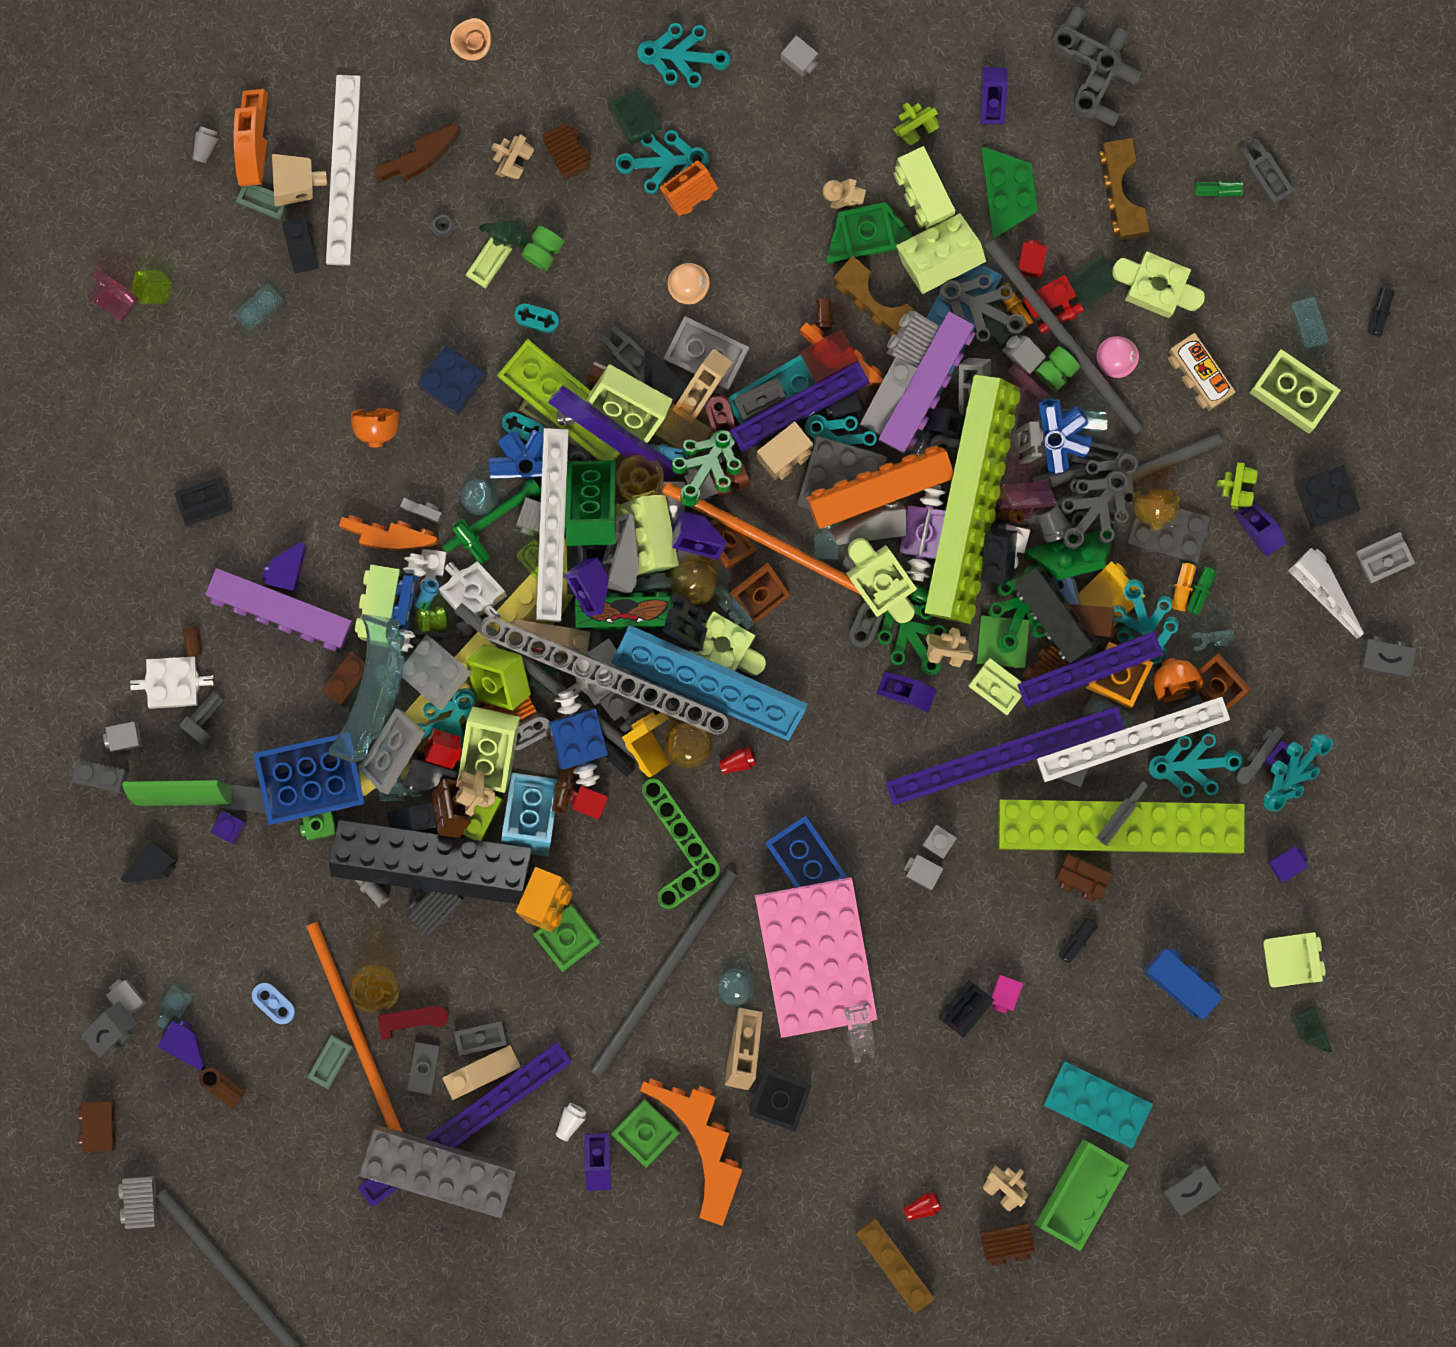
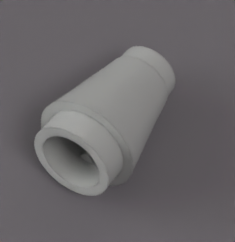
(204, 144)

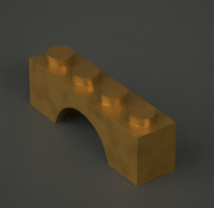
(1129, 219)
(854, 281)
(894, 1265)

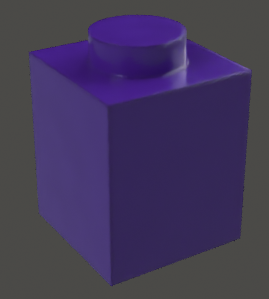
(1278, 753)
(228, 827)
(1288, 864)

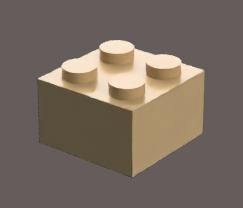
(785, 451)

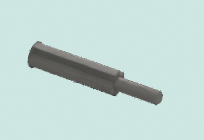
(1120, 816)

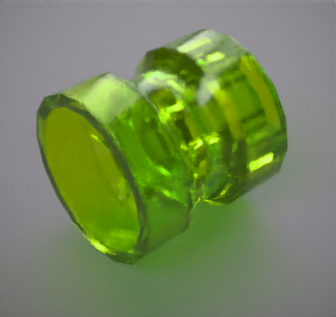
(431, 619)

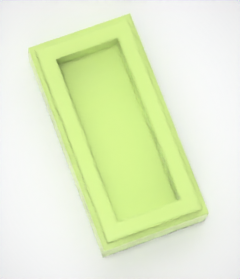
(488, 263)

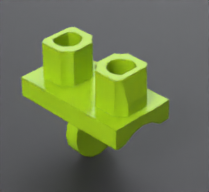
(925, 117)
(1239, 497)

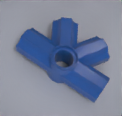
(1069, 437)
(516, 453)

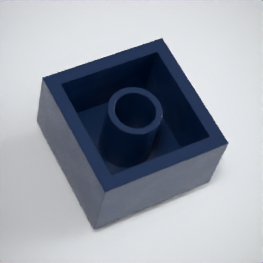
(451, 380)

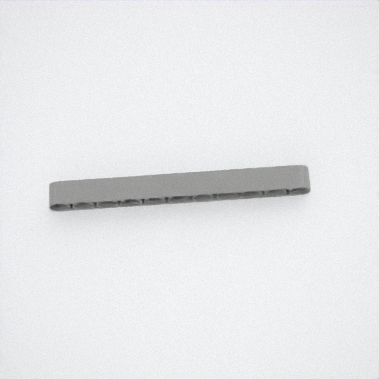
(613, 683)

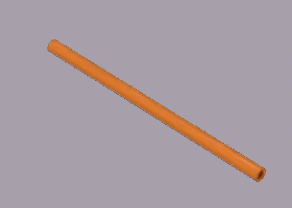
(765, 539)
(353, 1027)

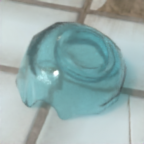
(479, 497)
(736, 986)

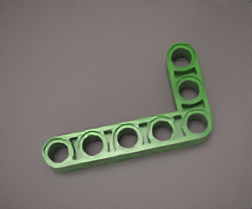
(683, 842)

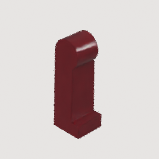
(435, 1016)

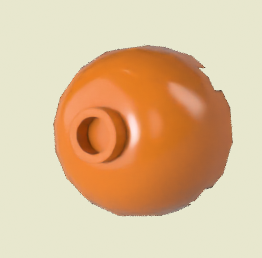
(375, 426)
(1179, 677)

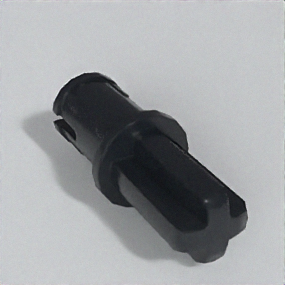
(1381, 311)
(620, 761)
(1078, 940)

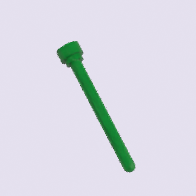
(529, 490)

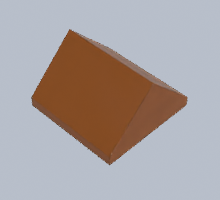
(737, 545)
(760, 593)
(1221, 681)

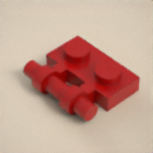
(1053, 295)

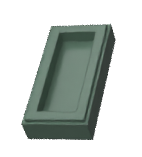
(260, 200)
(330, 1062)

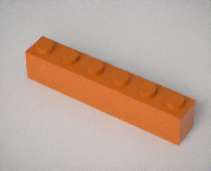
(880, 487)

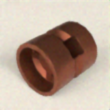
(738, 481)

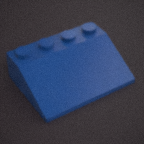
(306, 780)

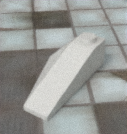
(1320, 581)

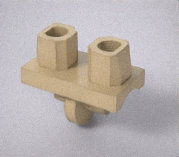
(517, 148)
(843, 193)
(949, 645)
(473, 791)
(1010, 1184)

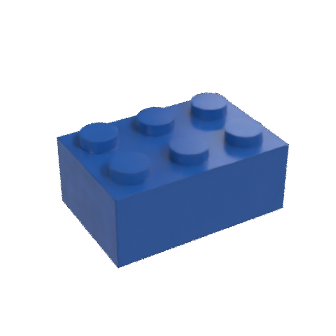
(804, 855)
(1183, 983)

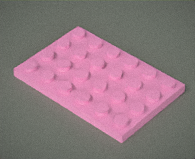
(814, 955)

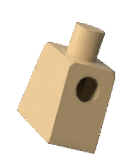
(294, 179)

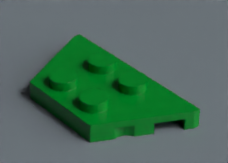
(1008, 190)
(866, 233)
(1068, 562)

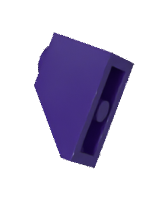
(993, 95)
(1260, 528)
(697, 536)
(286, 569)
(589, 585)
(907, 691)
(183, 1044)
(597, 1162)

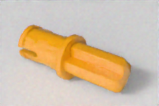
(1015, 306)
(1183, 587)

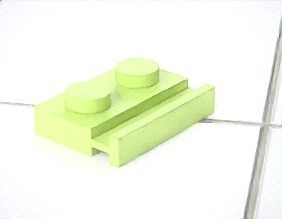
(996, 686)

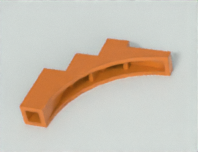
(694, 1111)

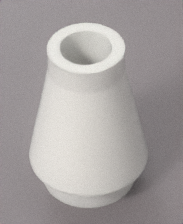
(570, 1121)

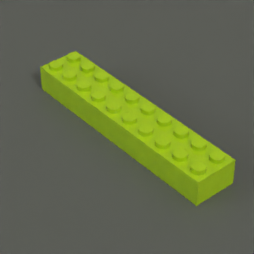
(972, 499)
(1147, 829)

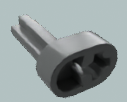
(193, 725)

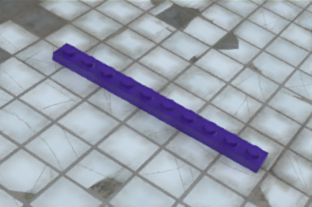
(1005, 755)
(485, 1109)

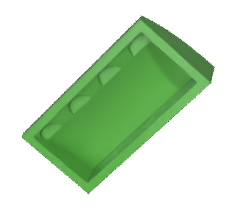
(178, 793)
(1081, 1195)

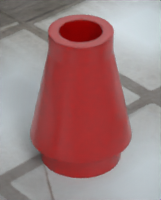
(738, 761)
(923, 1207)

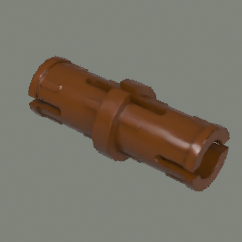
(563, 790)

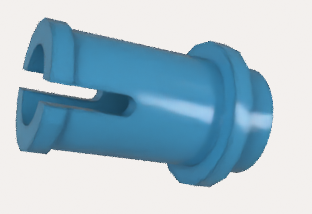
(429, 589)

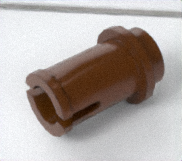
(824, 318)
(1009, 515)
(192, 641)

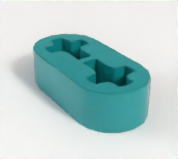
(534, 323)
(524, 421)

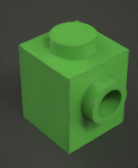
(318, 826)

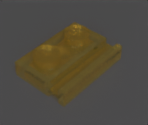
(681, 426)

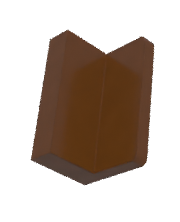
(1097, 619)

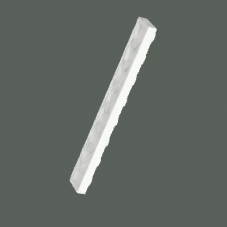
(343, 170)
(552, 525)
(1133, 739)

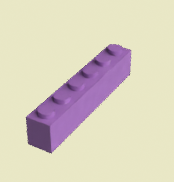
(926, 383)
(278, 608)

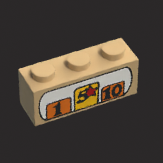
(1200, 372)

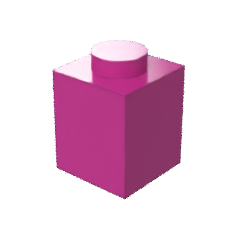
(1005, 994)

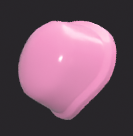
(1117, 357)

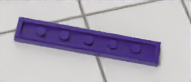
(800, 406)
(607, 429)
(1090, 669)

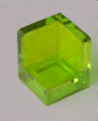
(151, 286)

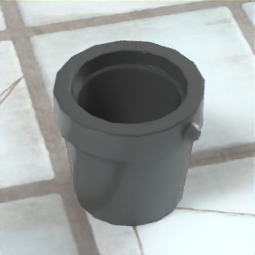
(1053, 523)

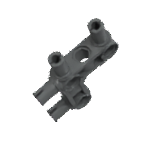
(1089, 54)

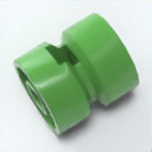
(542, 248)
(1059, 366)

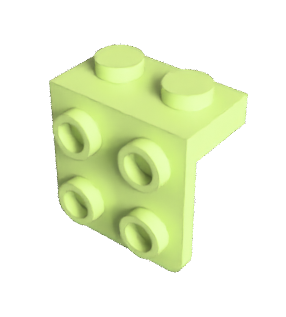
(1293, 960)

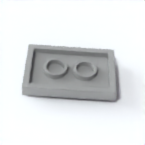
(695, 342)
(434, 672)
(392, 751)

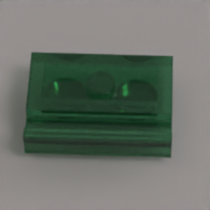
(634, 116)
(1093, 282)

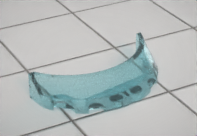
(377, 689)

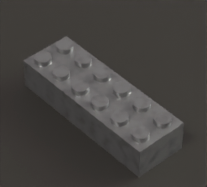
(437, 1171)

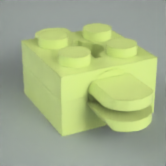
(1158, 284)
(881, 580)
(730, 646)

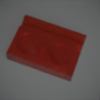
(828, 356)

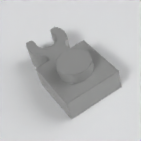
(428, 511)

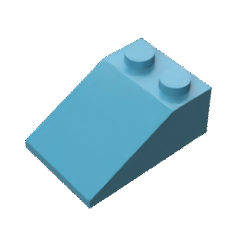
(529, 813)

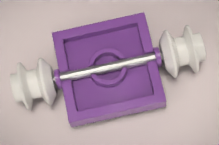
(923, 532)

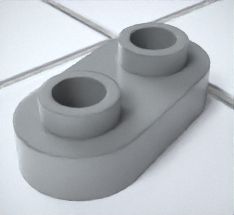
(529, 733)

